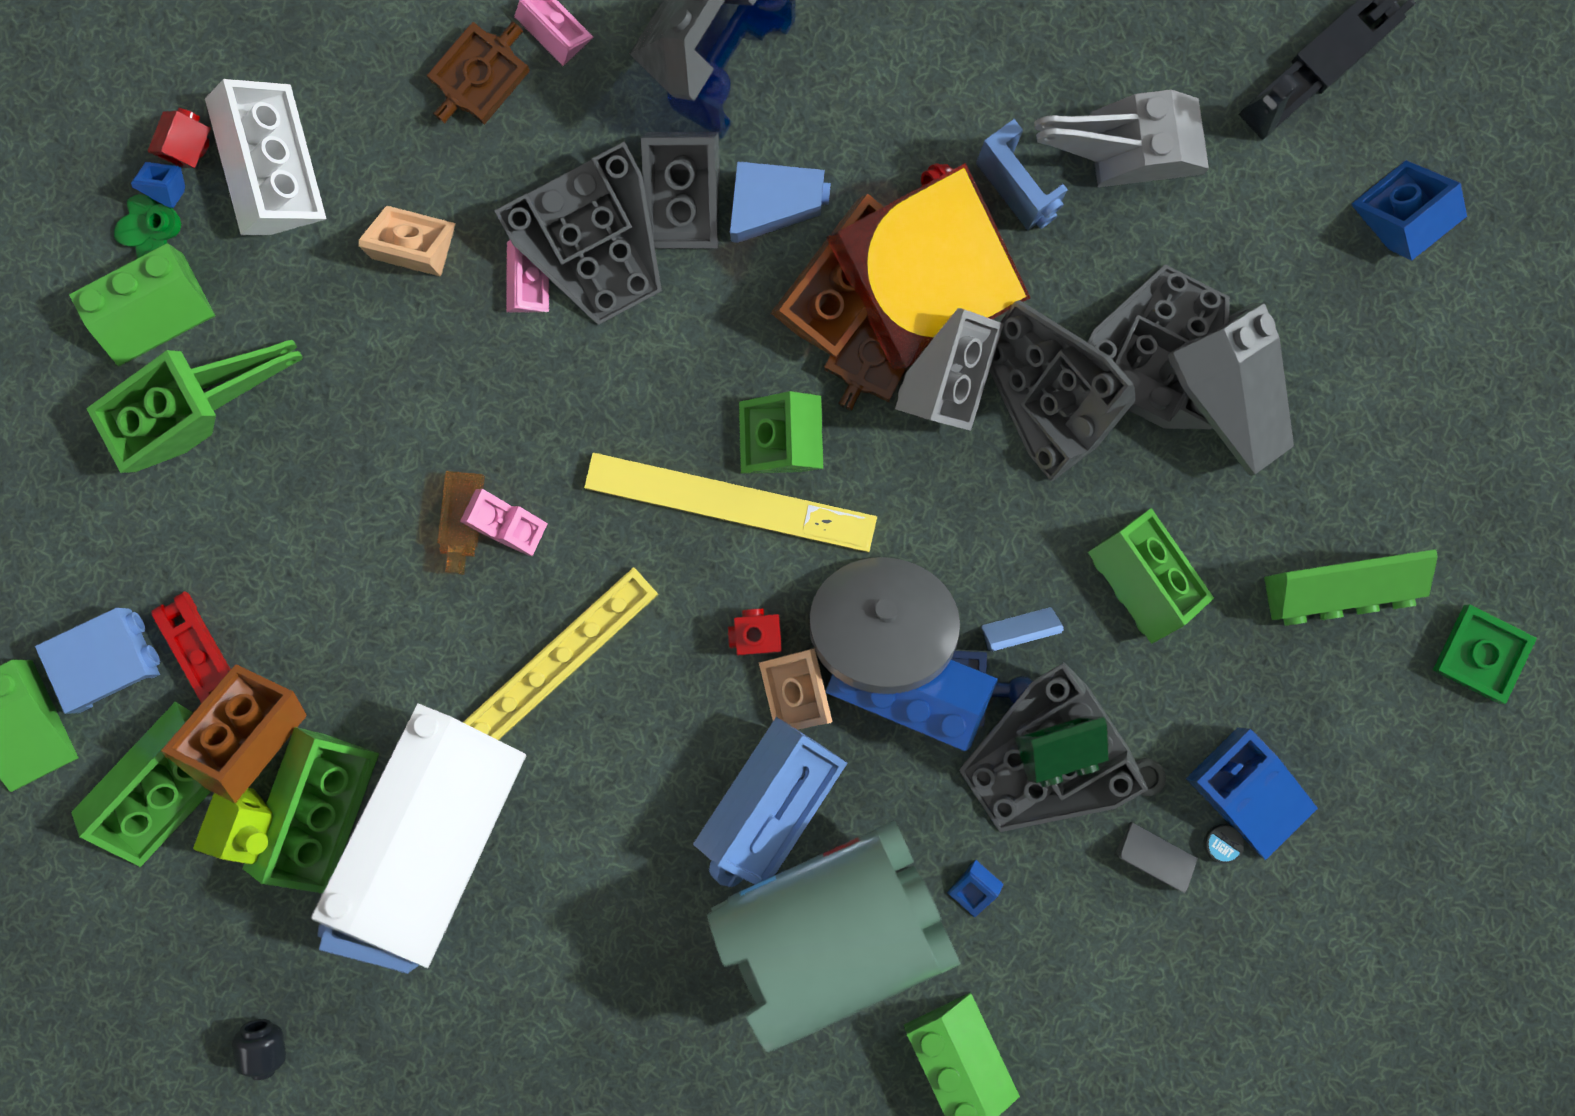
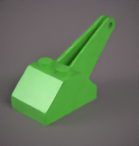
(163, 406)

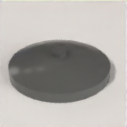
(884, 625)

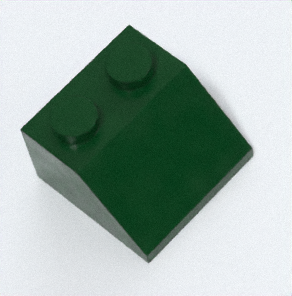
(1064, 749)

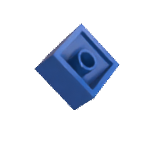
(1412, 208)

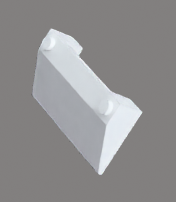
(420, 836)

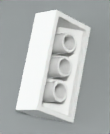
(264, 156)

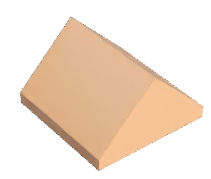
(408, 240)
(796, 690)

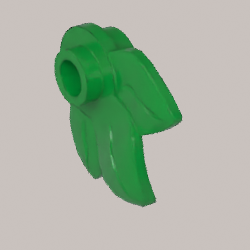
(141, 226)

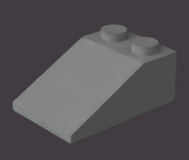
(952, 371)

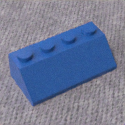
(943, 708)

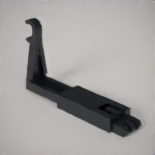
(1323, 62)

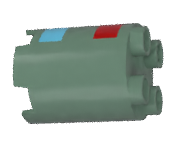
(832, 936)

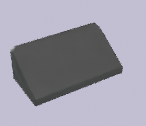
(1157, 857)

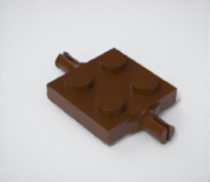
(478, 73)
(864, 367)

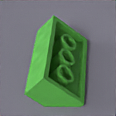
(1350, 585)
(141, 796)
(312, 810)

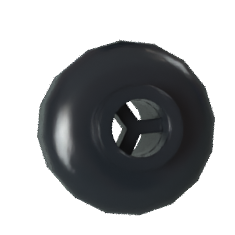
(259, 1049)

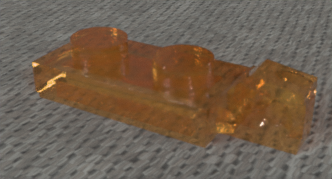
(454, 536)

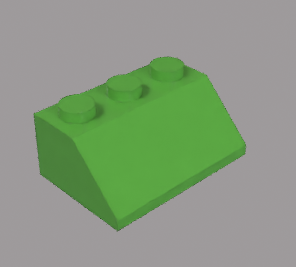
(142, 304)
(1151, 576)
(962, 1060)

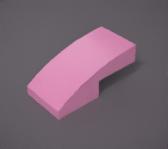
(503, 522)

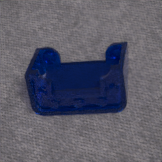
(717, 48)

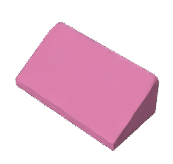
(553, 27)
(525, 284)

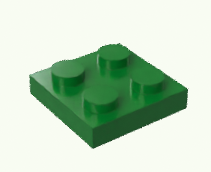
(1484, 654)

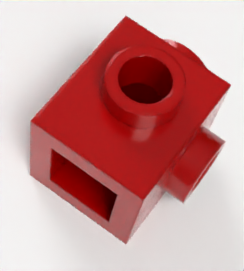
(180, 138)
(755, 633)

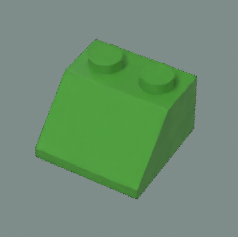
(781, 433)

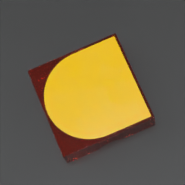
(925, 261)

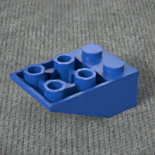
(1253, 791)

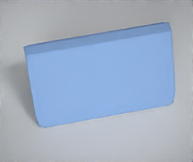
(1021, 629)

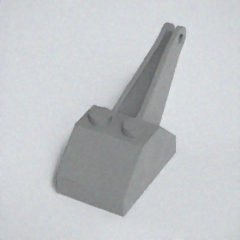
(1134, 138)

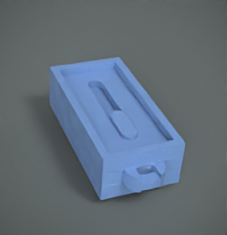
(768, 806)

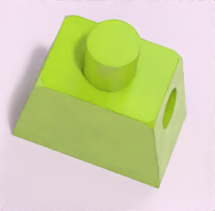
(235, 829)

